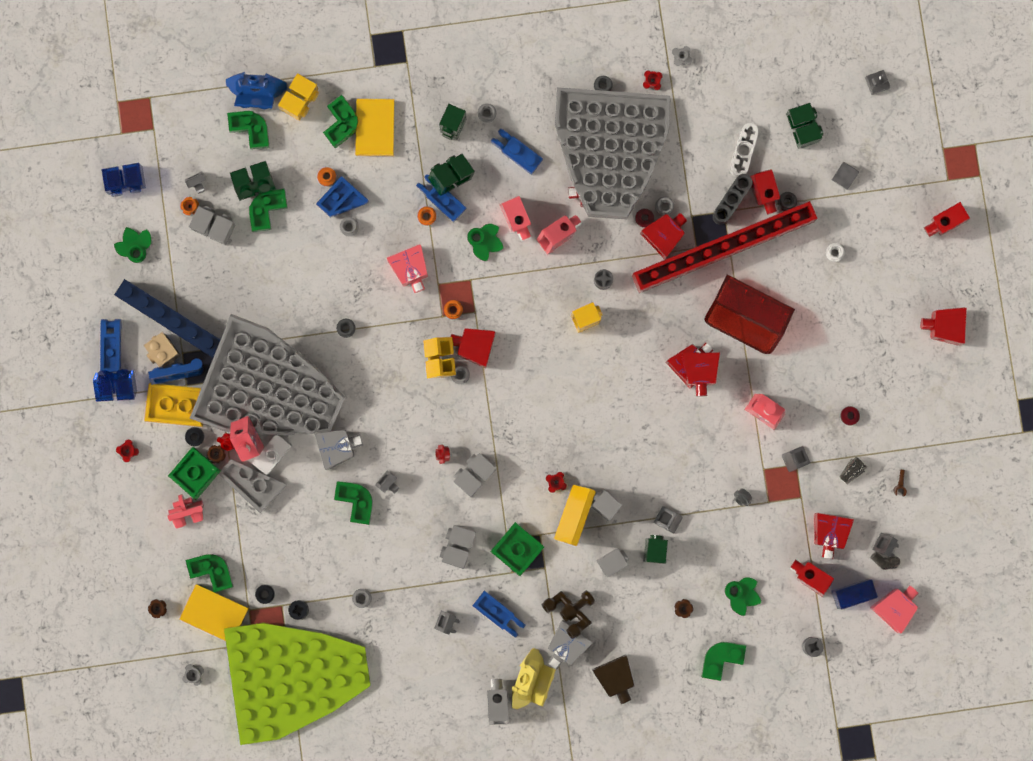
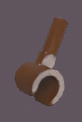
(900, 484)

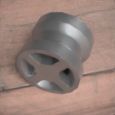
(604, 276)
(809, 645)

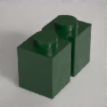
(452, 122)
(807, 134)
(454, 171)
(245, 187)
(655, 549)

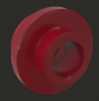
(640, 222)
(845, 419)

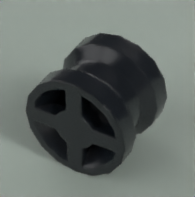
(301, 608)

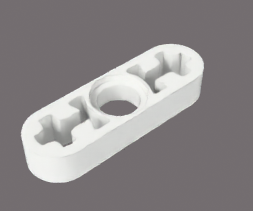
(745, 165)

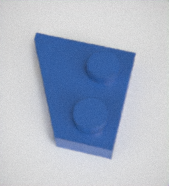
(341, 198)

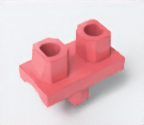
(184, 508)

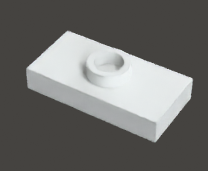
(271, 454)

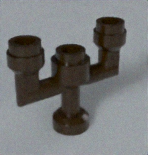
(571, 611)

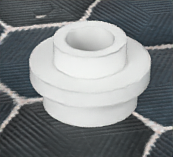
(839, 248)

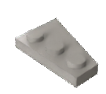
(251, 484)

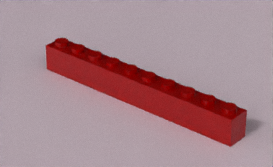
(724, 247)

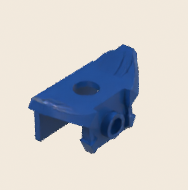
(243, 85)

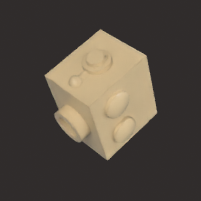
(161, 350)

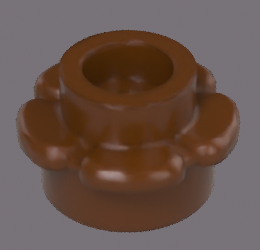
(211, 454)
(152, 608)
(688, 608)

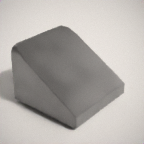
(845, 175)
(795, 459)
(668, 519)

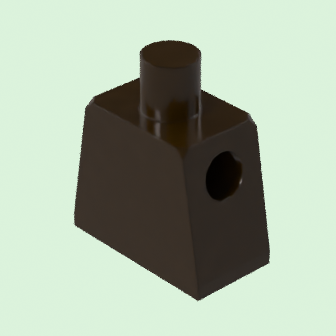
(616, 678)

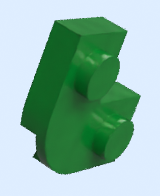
(250, 122)
(345, 124)
(262, 205)
(360, 498)
(215, 567)
(721, 653)

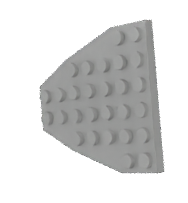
(610, 145)
(266, 380)

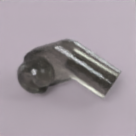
(885, 563)

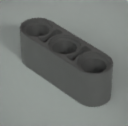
(736, 191)

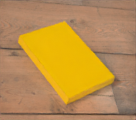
(375, 127)
(171, 404)
(574, 515)
(212, 612)

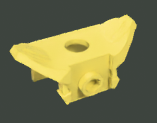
(532, 681)

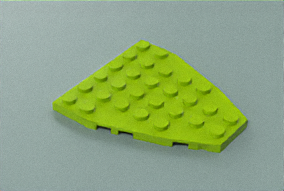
(289, 678)

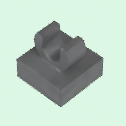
(877, 82)
(195, 181)
(387, 482)
(885, 545)
(445, 622)

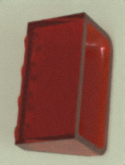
(748, 315)

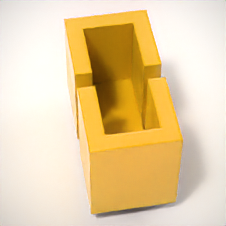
(302, 88)
(586, 317)
(437, 348)

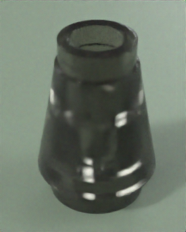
(853, 470)

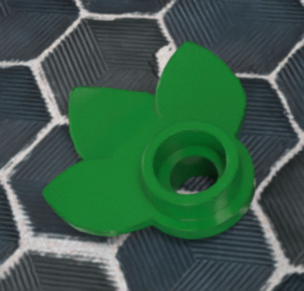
(134, 242)
(487, 243)
(745, 595)

